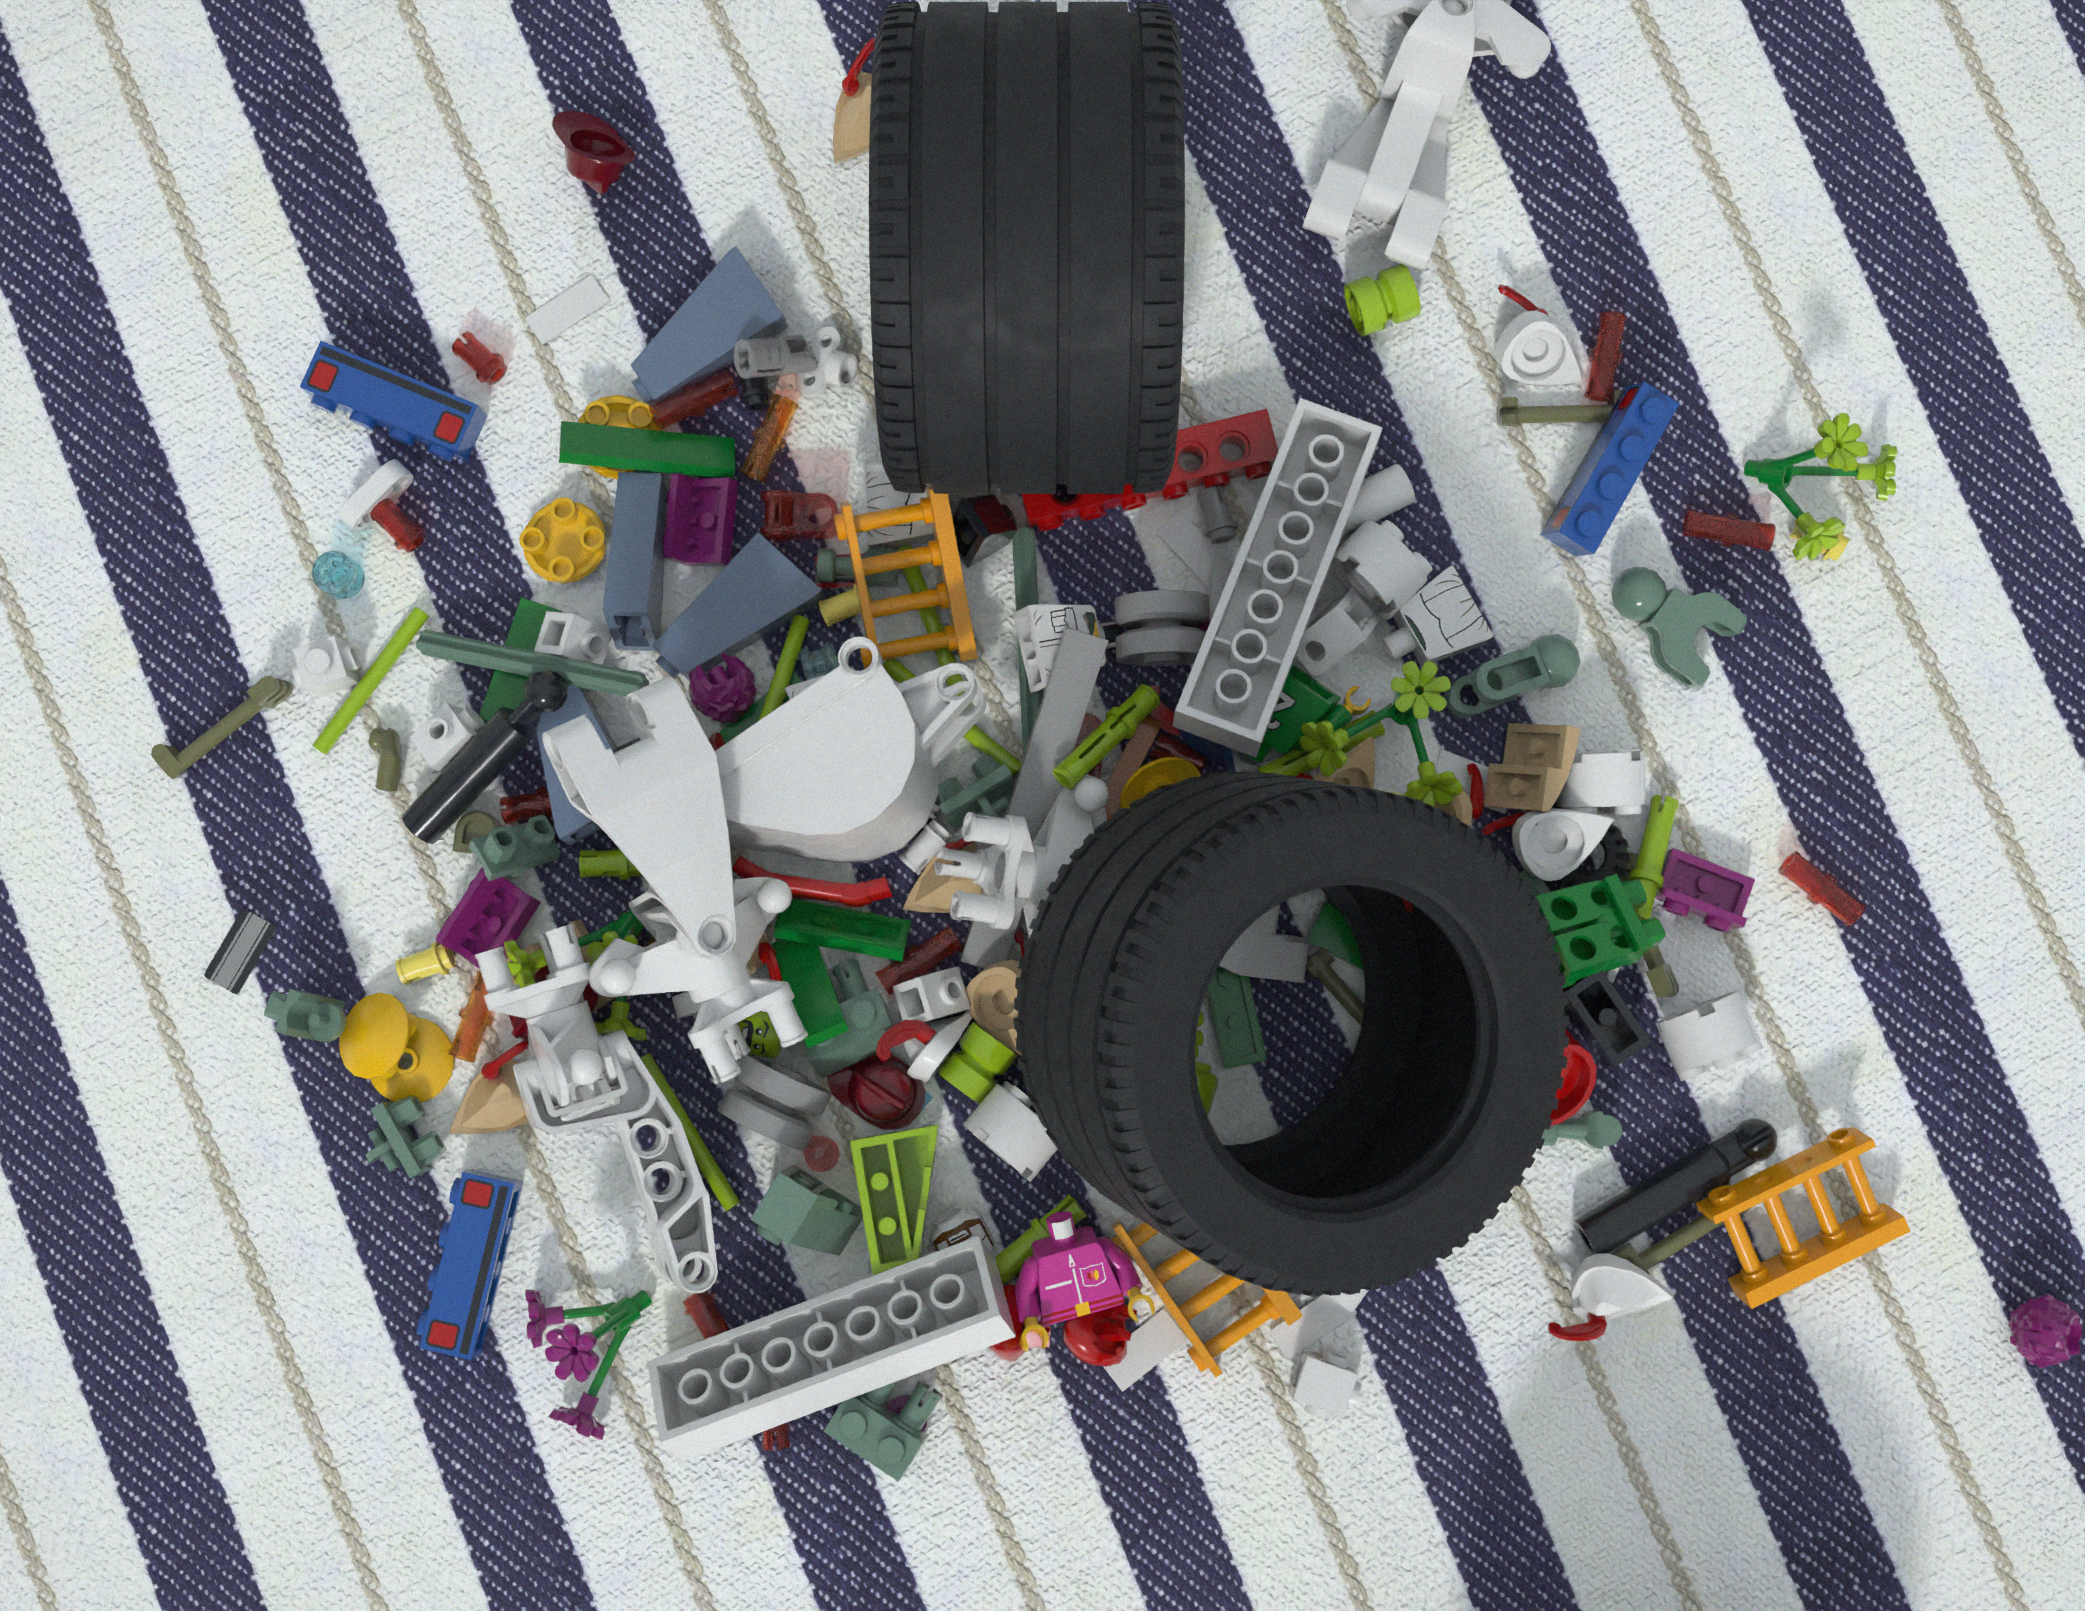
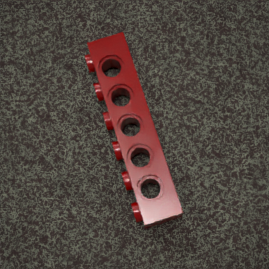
(1248, 431)

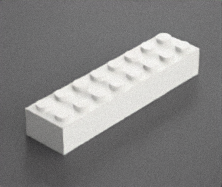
(1276, 578)
(829, 1349)

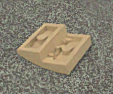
(1533, 767)

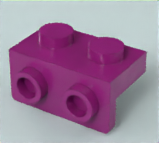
(700, 520)
(1704, 890)
(487, 917)

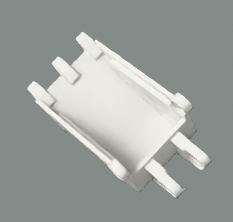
(846, 762)

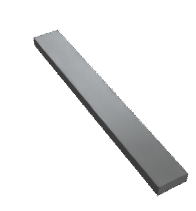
(1049, 744)

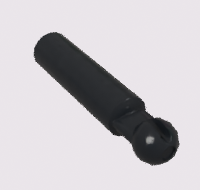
(483, 759)
(1675, 1186)

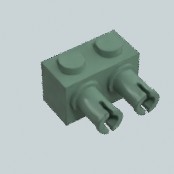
(867, 1022)
(878, 1434)

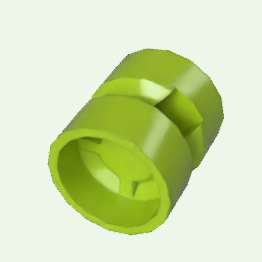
(1387, 298)
(976, 1063)

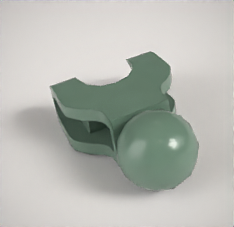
(1673, 620)
(1546, 663)

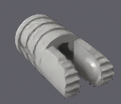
(773, 356)

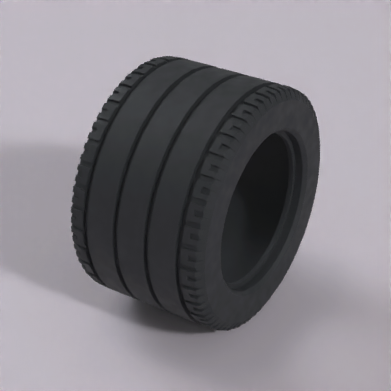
(1027, 246)
(1449, 1053)

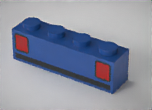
(393, 401)
(1609, 469)
(470, 1264)

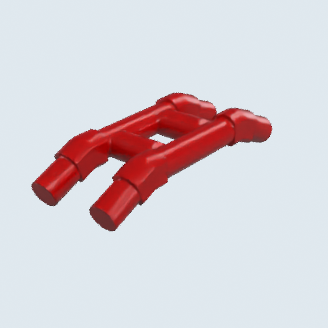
(850, 895)

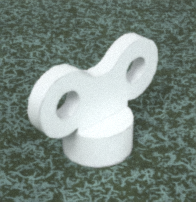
(833, 364)

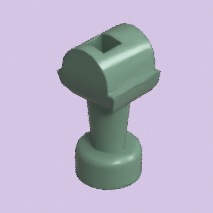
(829, 565)
(1591, 1128)

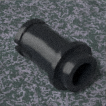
(755, 394)

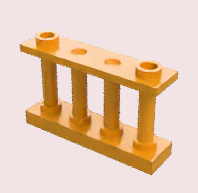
(939, 552)
(1833, 1245)
(1273, 1303)

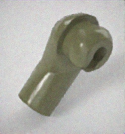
(390, 758)

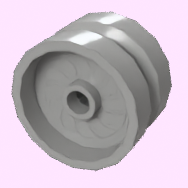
(1160, 627)
(773, 1105)

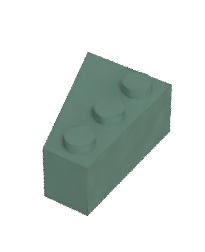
(806, 1213)

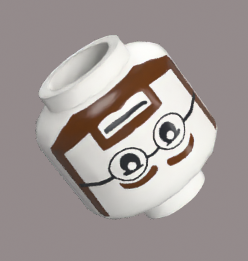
(959, 1225)

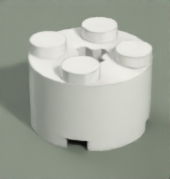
(1380, 567)
(1605, 781)
(1709, 1035)
(1012, 1130)

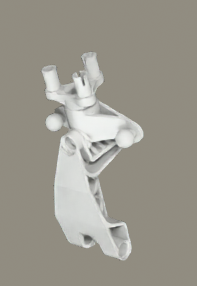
(1398, 153)
(670, 820)
(1019, 872)
(569, 1049)

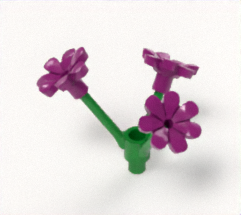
(576, 1351)

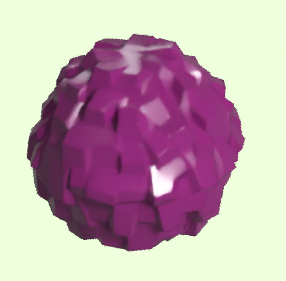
(725, 693)
(2045, 1331)

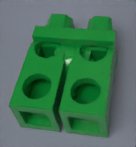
(1599, 926)

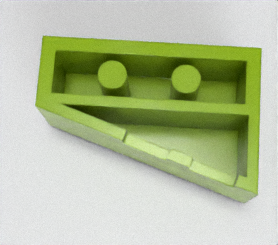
(894, 1192)

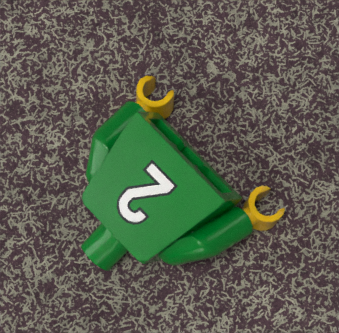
(1303, 702)

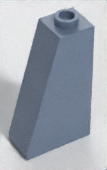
(705, 330)
(636, 561)
(739, 607)
(568, 821)

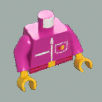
(1073, 1277)

